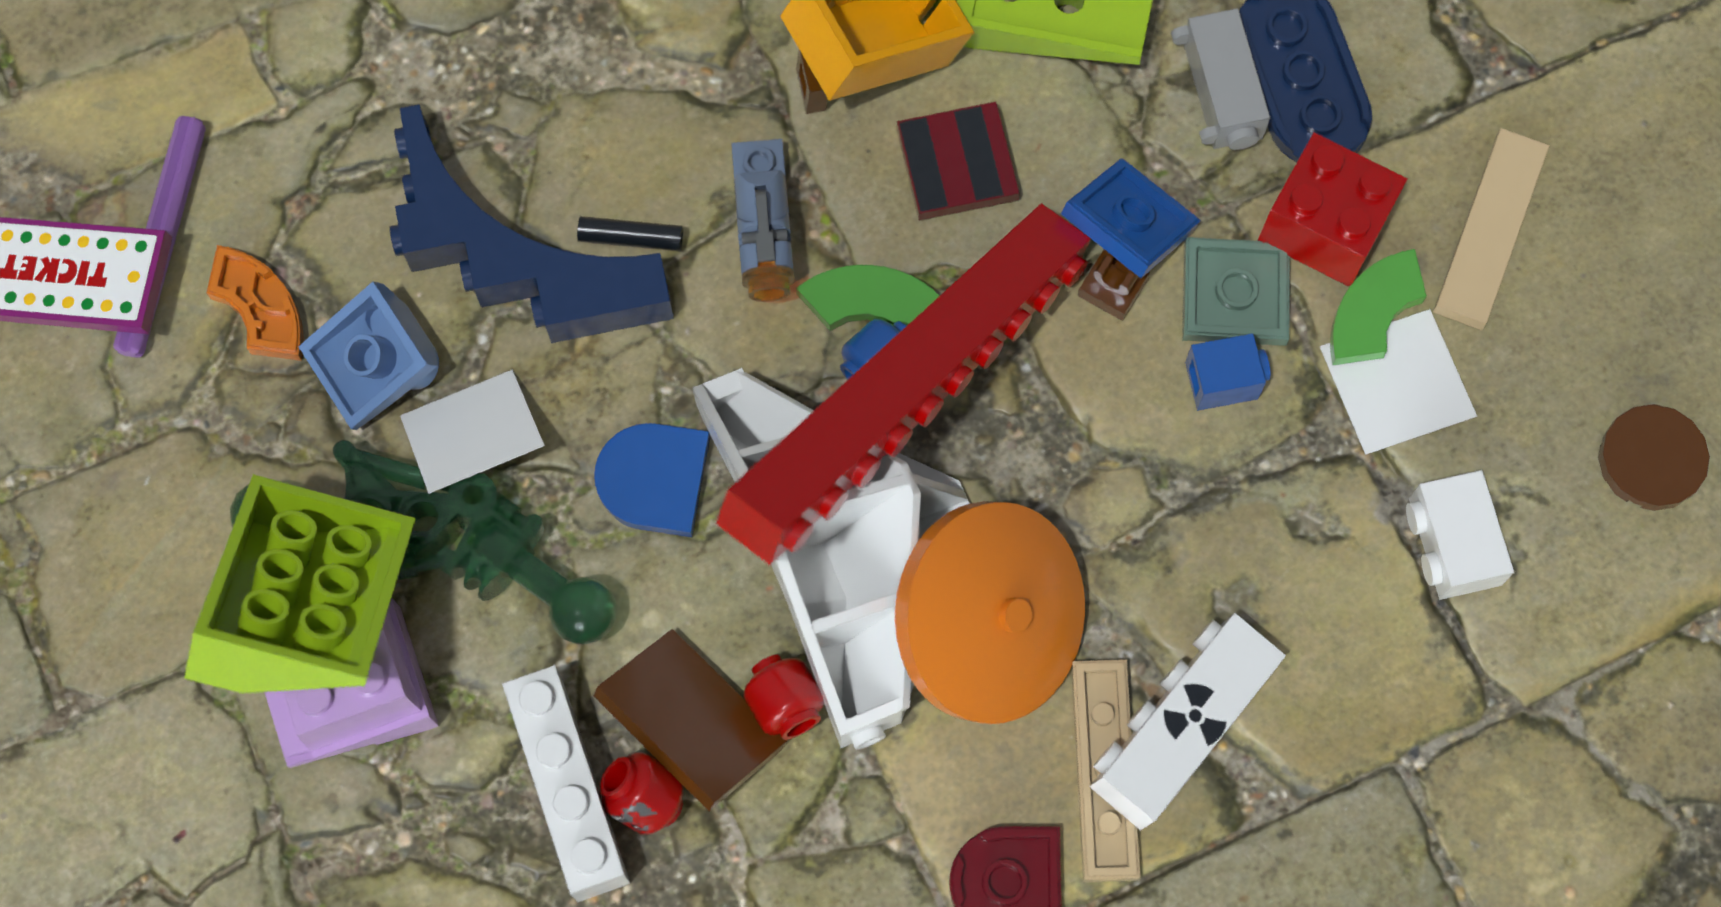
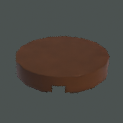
(1654, 457)

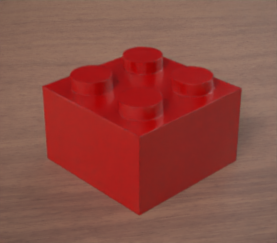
(1332, 209)

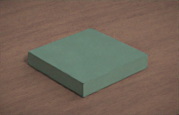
(1235, 291)

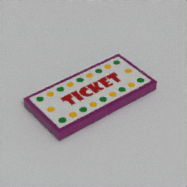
(80, 274)

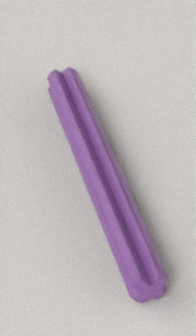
(169, 206)

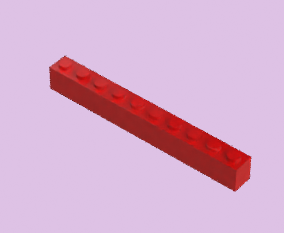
(902, 386)

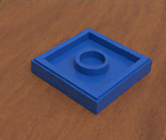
(1130, 217)

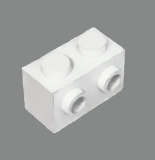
(1459, 535)

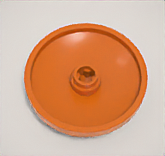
(990, 612)

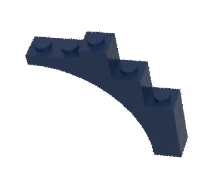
(567, 290)

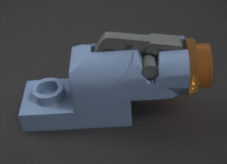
(763, 219)

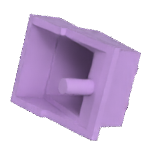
(342, 719)

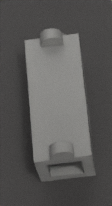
(1224, 79)

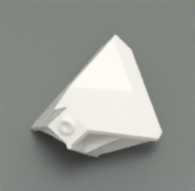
(850, 566)

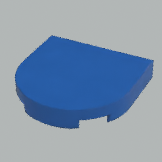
(653, 477)

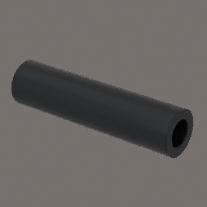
(630, 233)

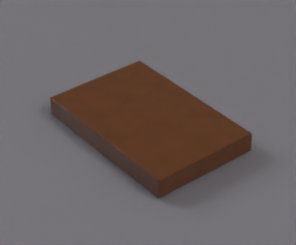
(688, 719)

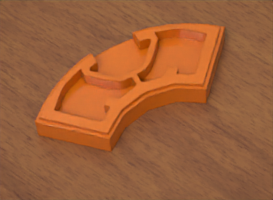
(262, 302)

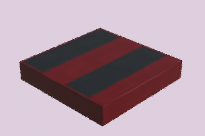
(957, 161)

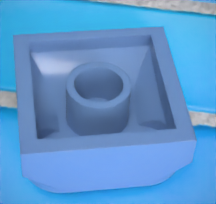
(371, 354)

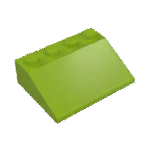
(298, 592)

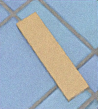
(1491, 229)
(1101, 718)

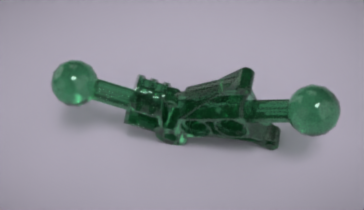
(491, 551)

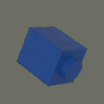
(1227, 371)

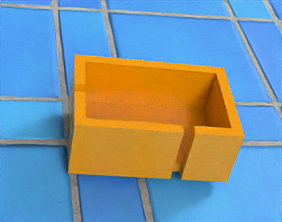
(874, 41)

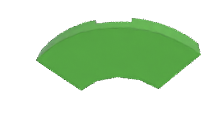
(865, 294)
(1372, 304)

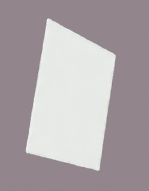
(1407, 390)
(471, 431)

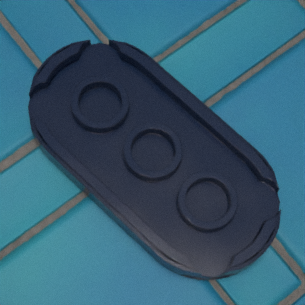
(1306, 74)

